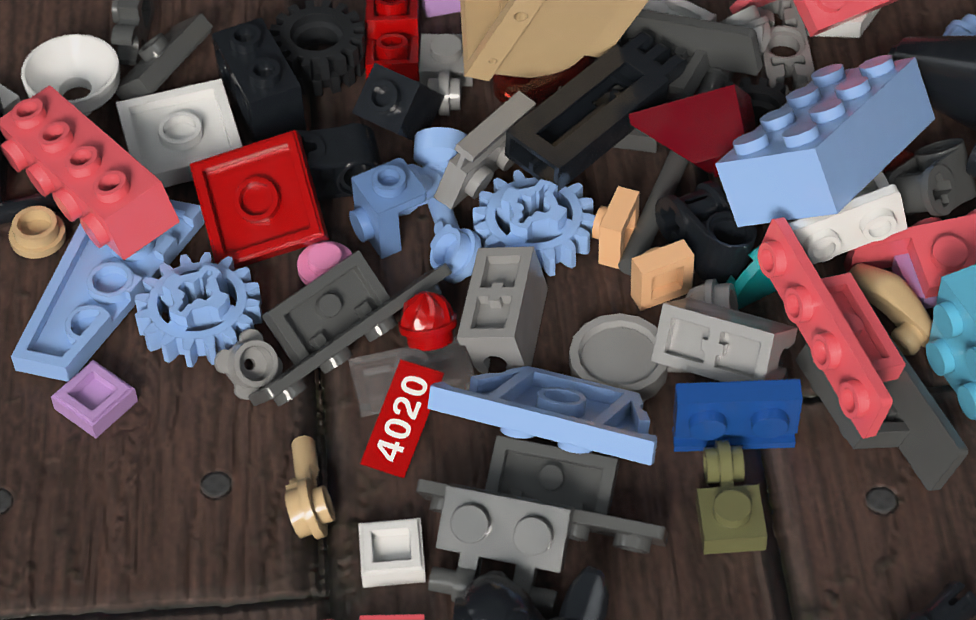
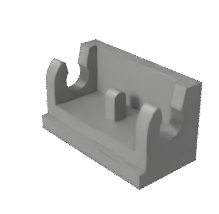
(503, 307)
(720, 342)

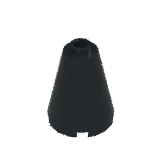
(947, 72)

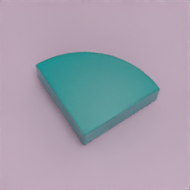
(751, 283)

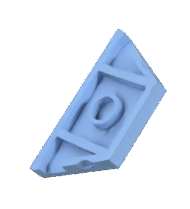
(554, 407)

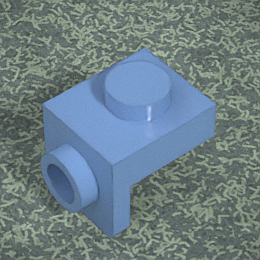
(378, 200)

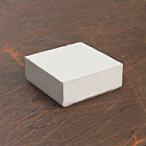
(391, 552)

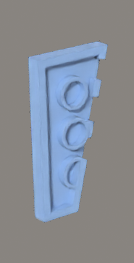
(92, 296)

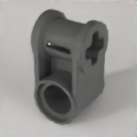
(934, 178)

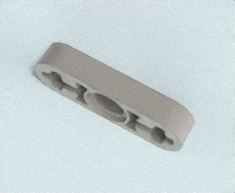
(789, 34)

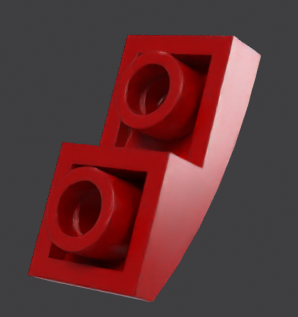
(393, 36)

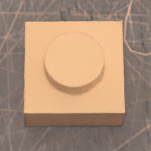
(615, 225)
(661, 274)

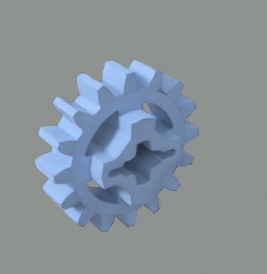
(536, 216)
(197, 308)

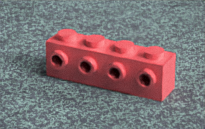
(86, 173)

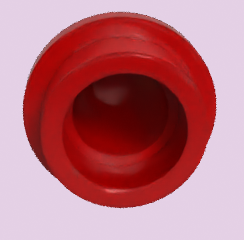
(428, 321)

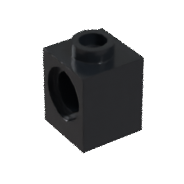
(397, 102)

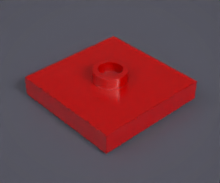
(259, 200)

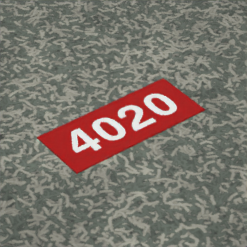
(401, 419)

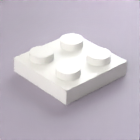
(178, 129)

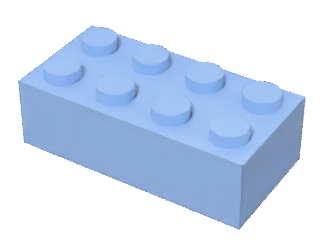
(825, 141)

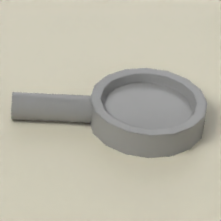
(619, 354)

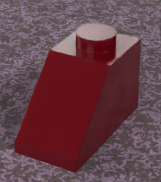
(700, 125)

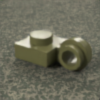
(729, 514)

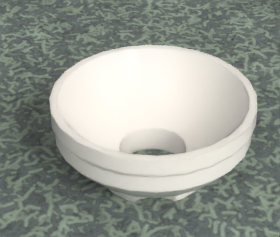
(73, 63)

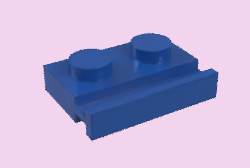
(744, 412)

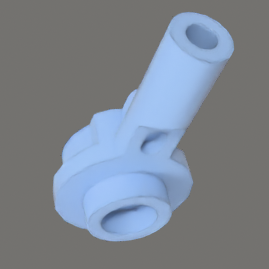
(451, 244)

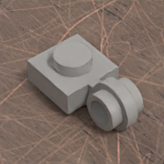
(443, 68)

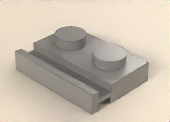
(481, 153)

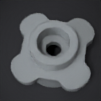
(264, 358)

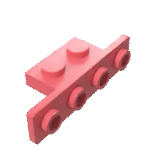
(933, 245)
(837, 326)

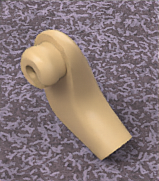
(898, 303)

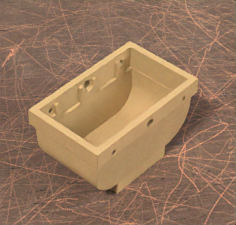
(539, 35)

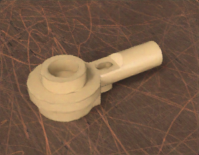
(307, 504)

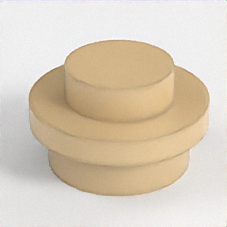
(36, 232)

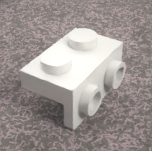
(867, 218)

